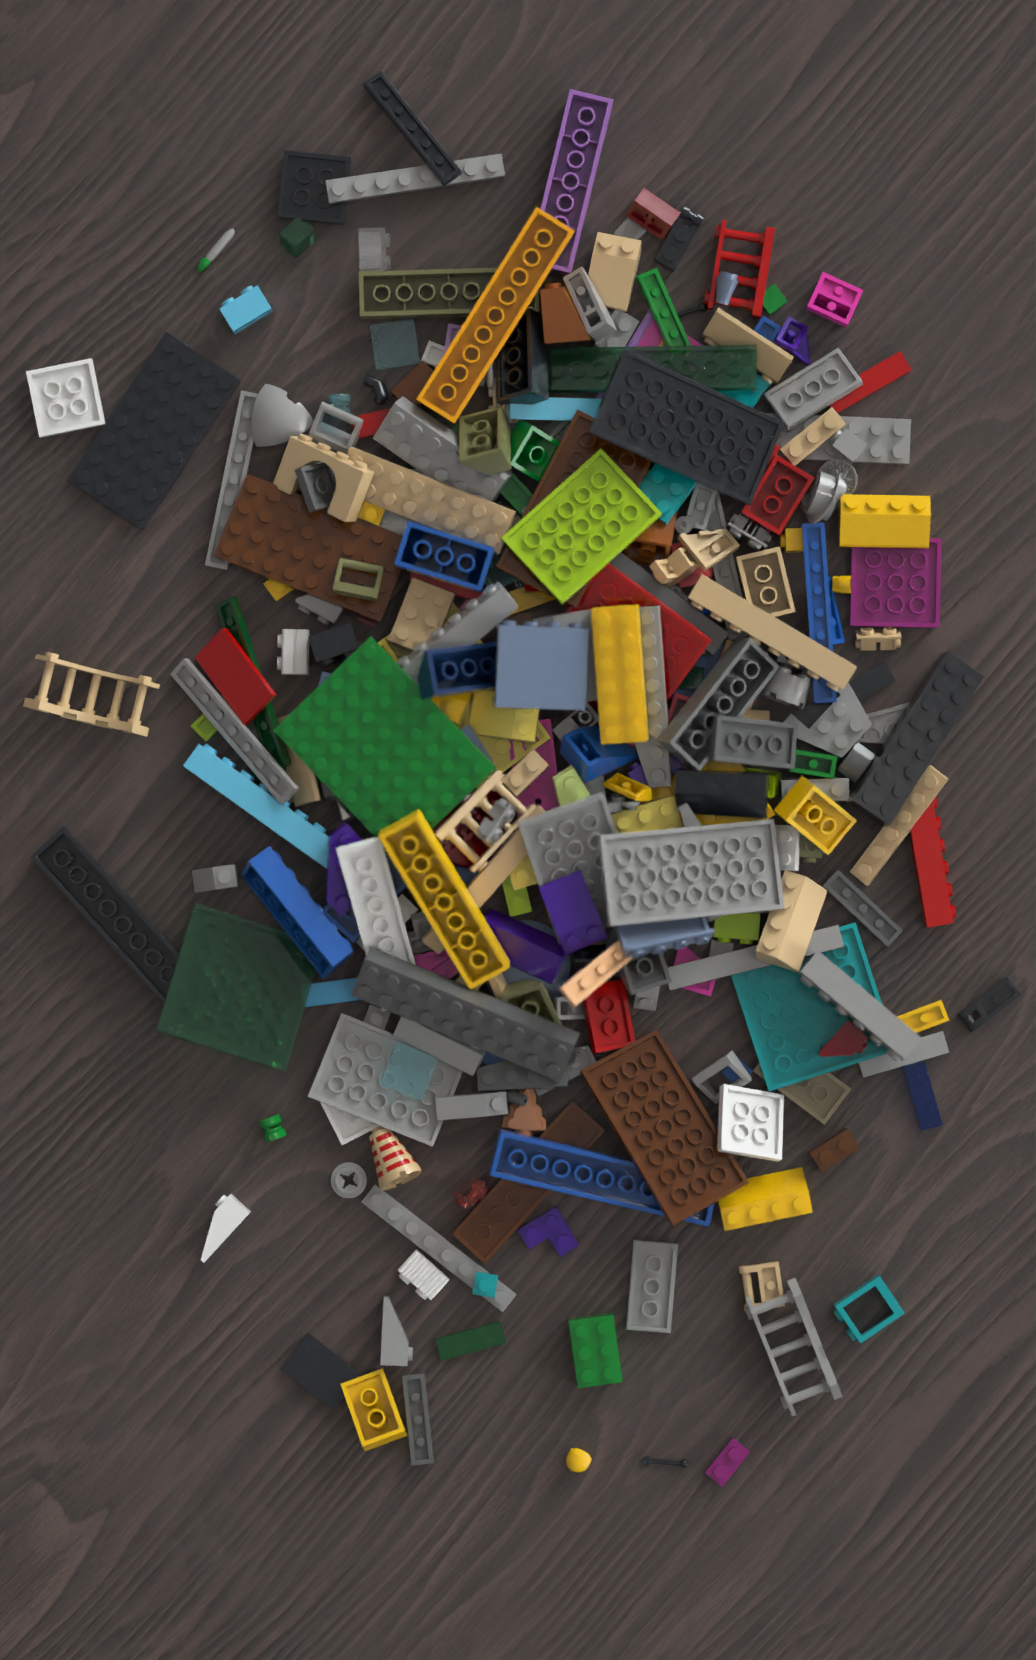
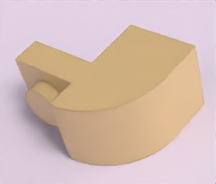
(674, 568)

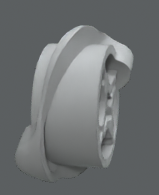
(823, 496)

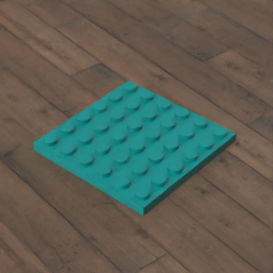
(794, 1023)

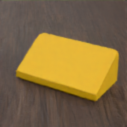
(628, 787)

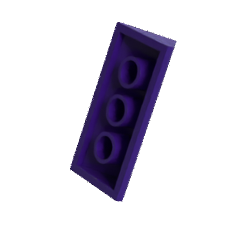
(527, 946)

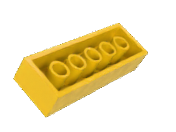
(620, 674)

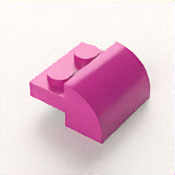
(834, 299)

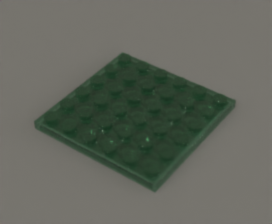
(237, 988)

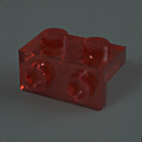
(478, 1192)

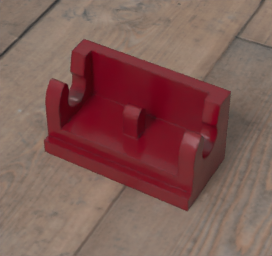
(652, 214)

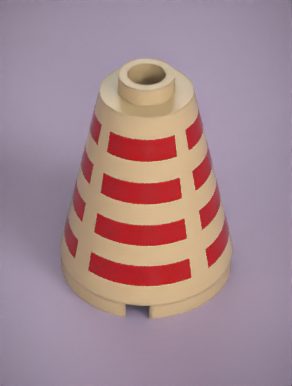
(391, 1159)

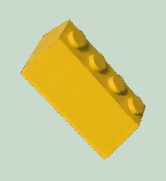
(884, 521)
(766, 1199)

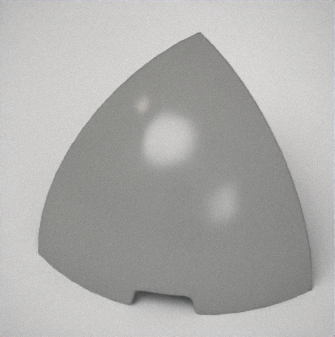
(277, 417)

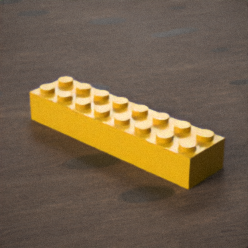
(444, 899)

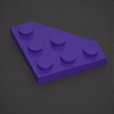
(337, 892)

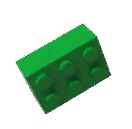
(595, 1350)

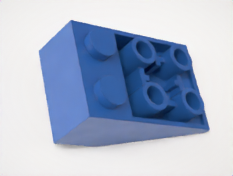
(591, 758)

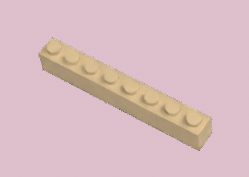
(772, 632)

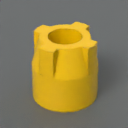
(841, 584)

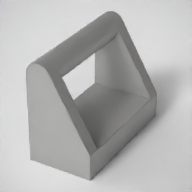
(331, 436)
(730, 1060)

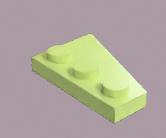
(569, 786)

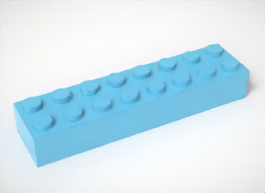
(259, 802)

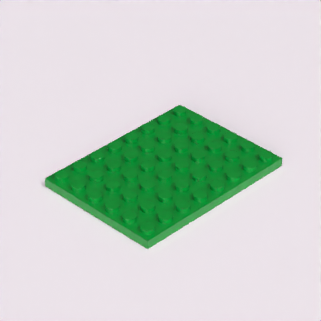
(382, 743)

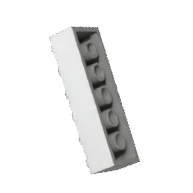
(434, 450)
(859, 1006)

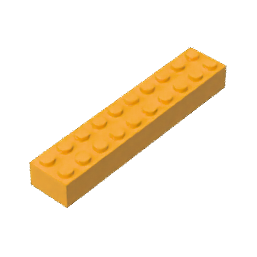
(495, 315)

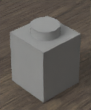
(847, 445)

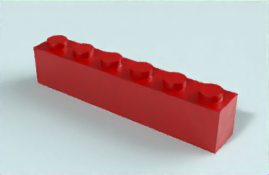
(931, 869)

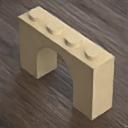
(351, 477)

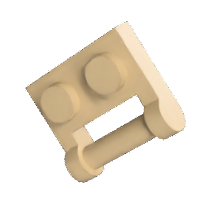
(768, 1278)

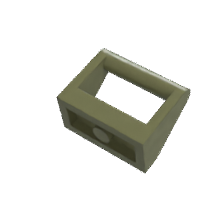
(357, 591)

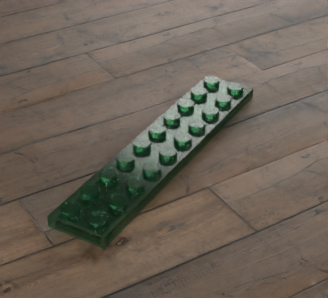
(712, 366)

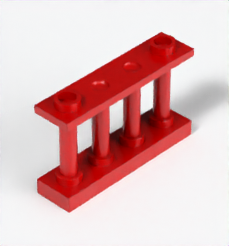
(760, 261)

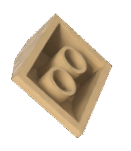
(614, 269)

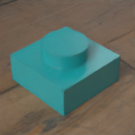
(485, 1284)

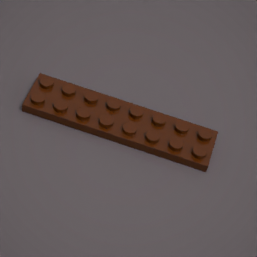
(513, 1201)

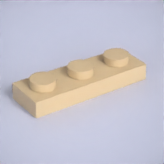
(812, 437)

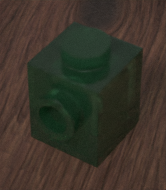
(297, 237)

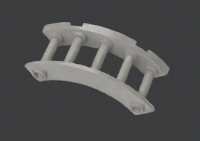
(810, 1338)

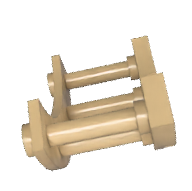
(87, 714)

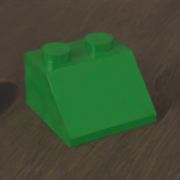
(531, 450)

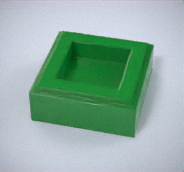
(773, 299)

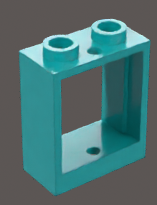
(885, 1293)

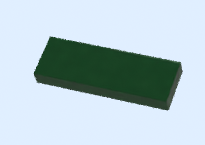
(470, 1340)

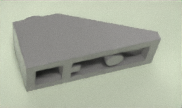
(589, 304)
(471, 1105)
(394, 1342)

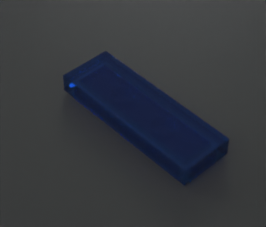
(922, 1095)

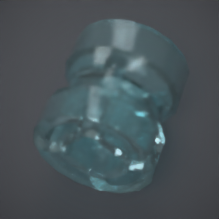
(340, 401)

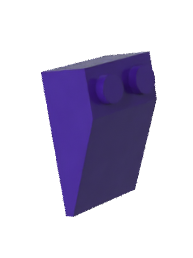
(572, 912)

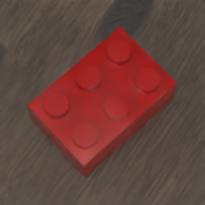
(777, 495)

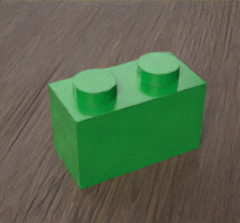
(814, 764)

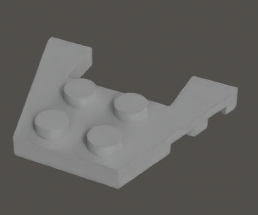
(838, 726)

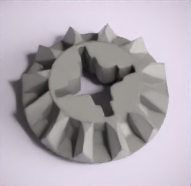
(351, 1190)

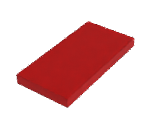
(235, 676)

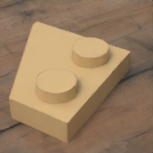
(709, 547)

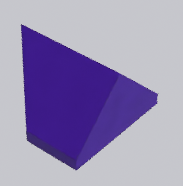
(794, 340)

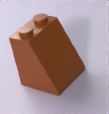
(561, 316)
(652, 543)

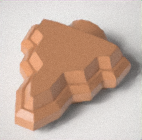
(525, 1118)

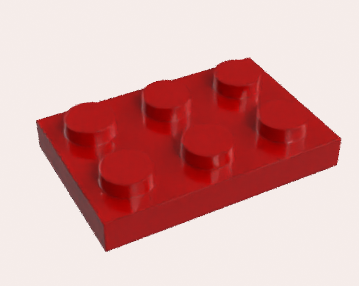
(608, 1017)

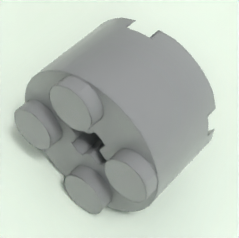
(788, 688)

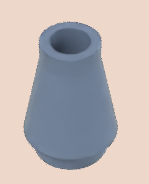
(725, 287)

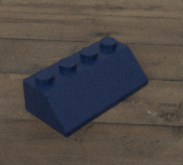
(457, 670)

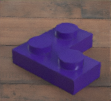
(550, 1226)

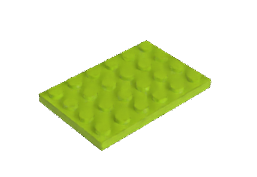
(581, 526)

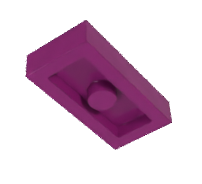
(727, 1462)

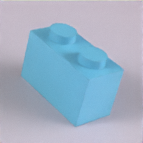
(245, 309)

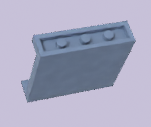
(541, 666)
(662, 935)

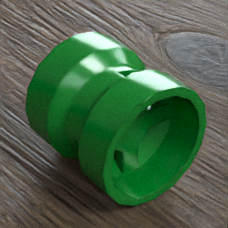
(273, 1133)

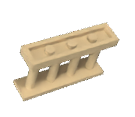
(463, 815)

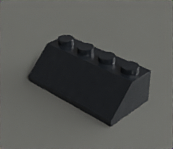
(523, 363)
(723, 792)

